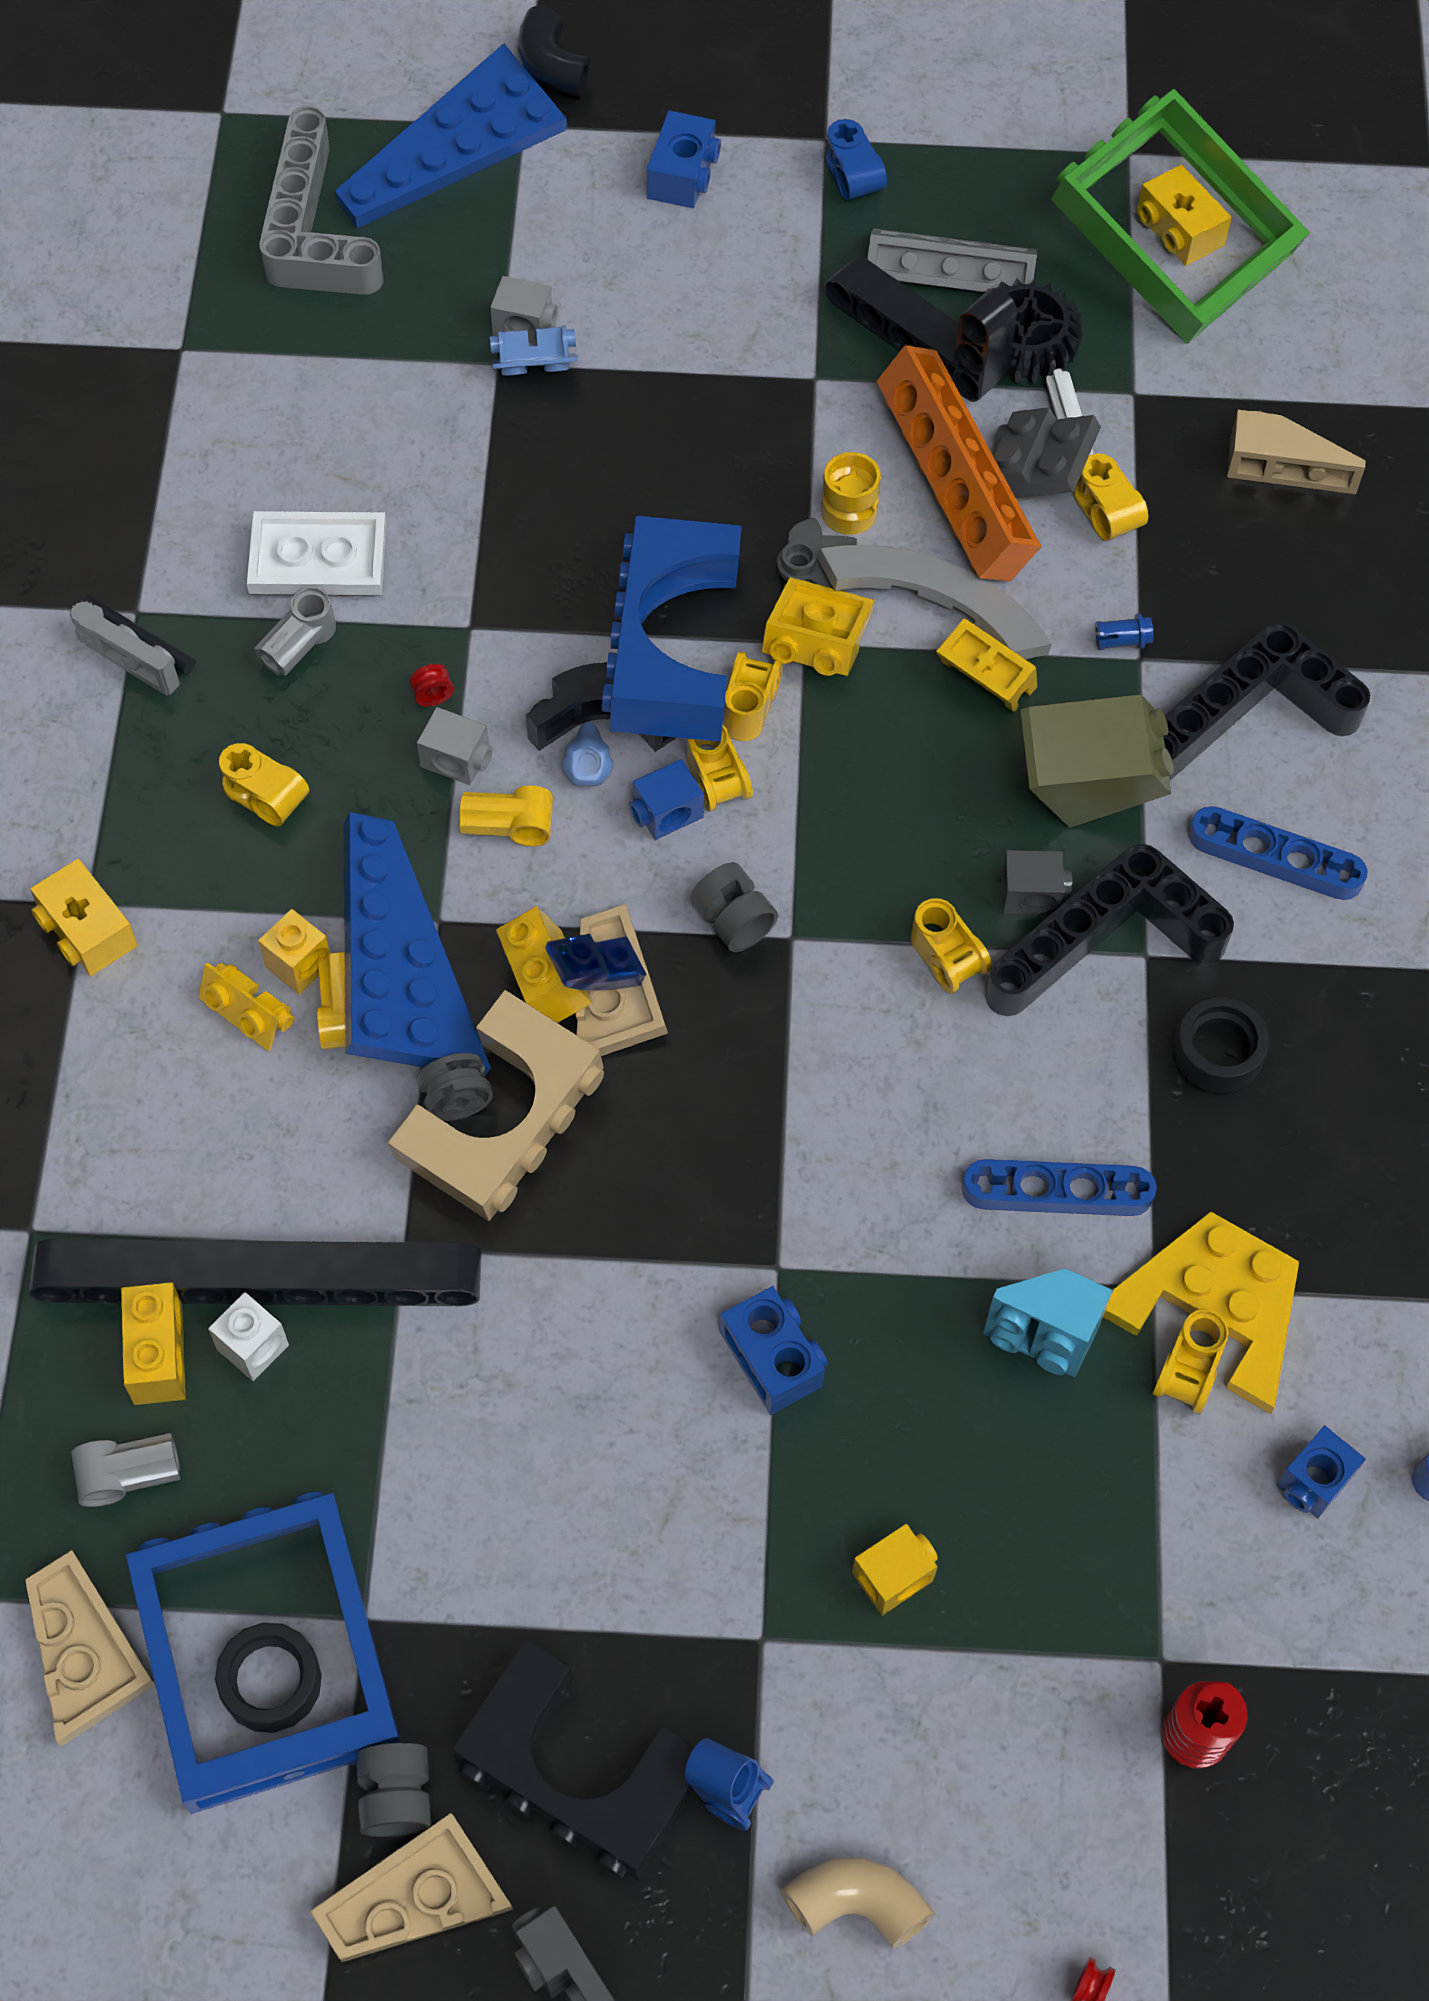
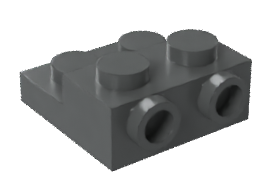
(1044, 452)
(554, 1958)

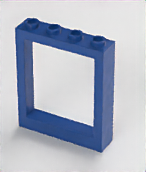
(292, 1756)

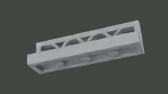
(950, 261)

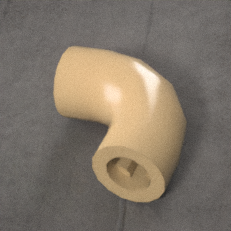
(862, 1889)

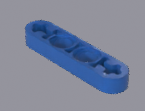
(1279, 845)
(1059, 1195)

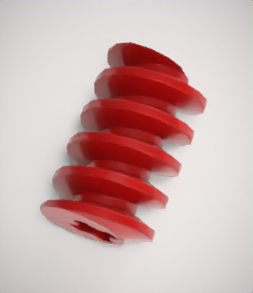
(1222, 1719)

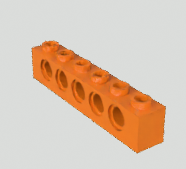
(958, 464)

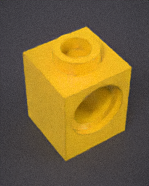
(293, 951)
(895, 1568)

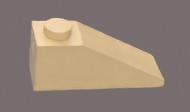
(1284, 453)

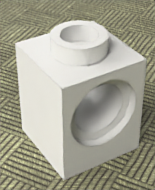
(248, 1336)

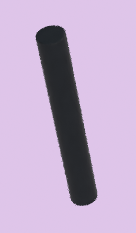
(182, 661)

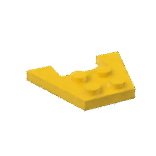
(1223, 1272)

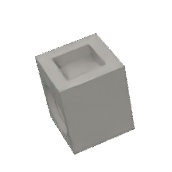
(522, 307)
(454, 746)

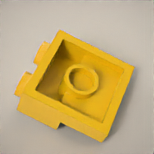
(817, 627)

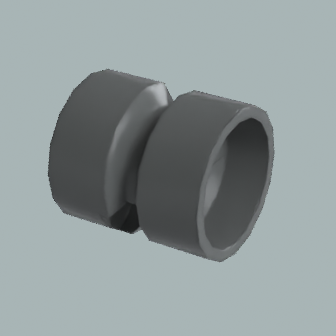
(737, 911)
(393, 1786)

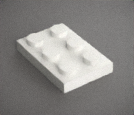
(319, 550)

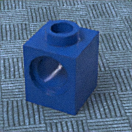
(667, 800)
(1332, 1456)

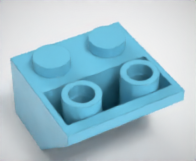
(1049, 1319)

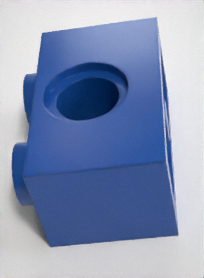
(682, 159)

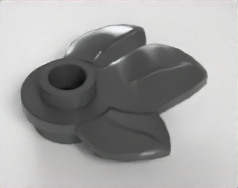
(804, 548)

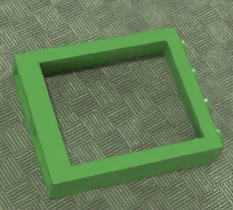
(1221, 170)

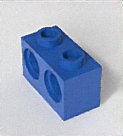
(762, 1353)

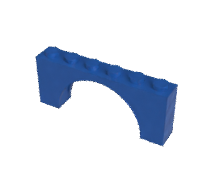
(650, 688)

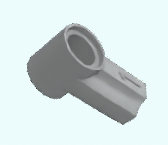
(296, 632)
(110, 1470)

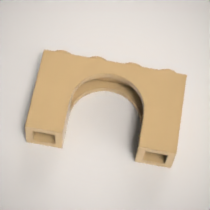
(486, 1170)

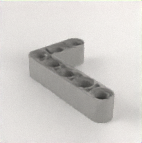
(288, 248)

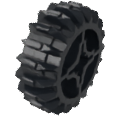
(1052, 330)

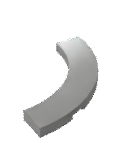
(940, 582)

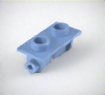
(549, 351)

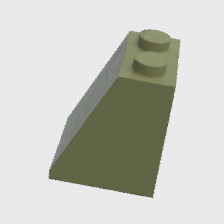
(1096, 756)

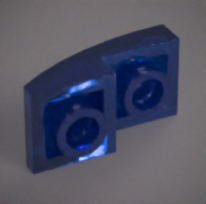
(596, 965)

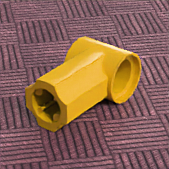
(520, 815)
(332, 1010)

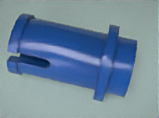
(1124, 632)

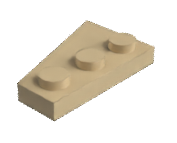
(619, 1015)
(82, 1649)
(412, 1894)

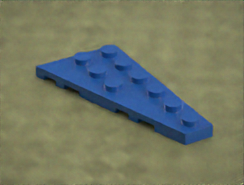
(469, 128)
(397, 974)

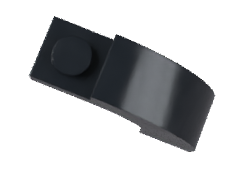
(575, 701)

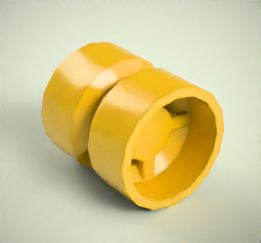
(850, 493)

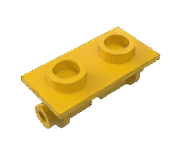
(230, 995)

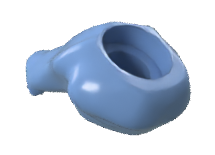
(587, 758)

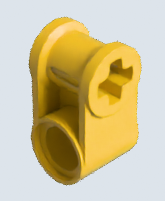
(1109, 498)
(750, 689)
(718, 771)
(261, 783)
(951, 953)
(1190, 1367)

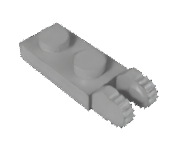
(124, 648)

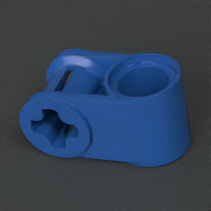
(853, 160)
(726, 1781)

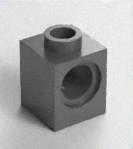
(1034, 882)

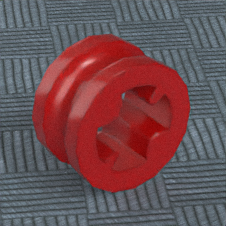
(431, 685)
(1093, 1982)

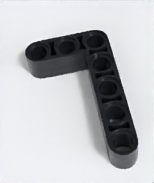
(972, 350)
(1267, 670)
(1099, 920)

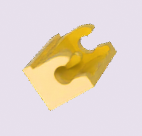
(988, 663)

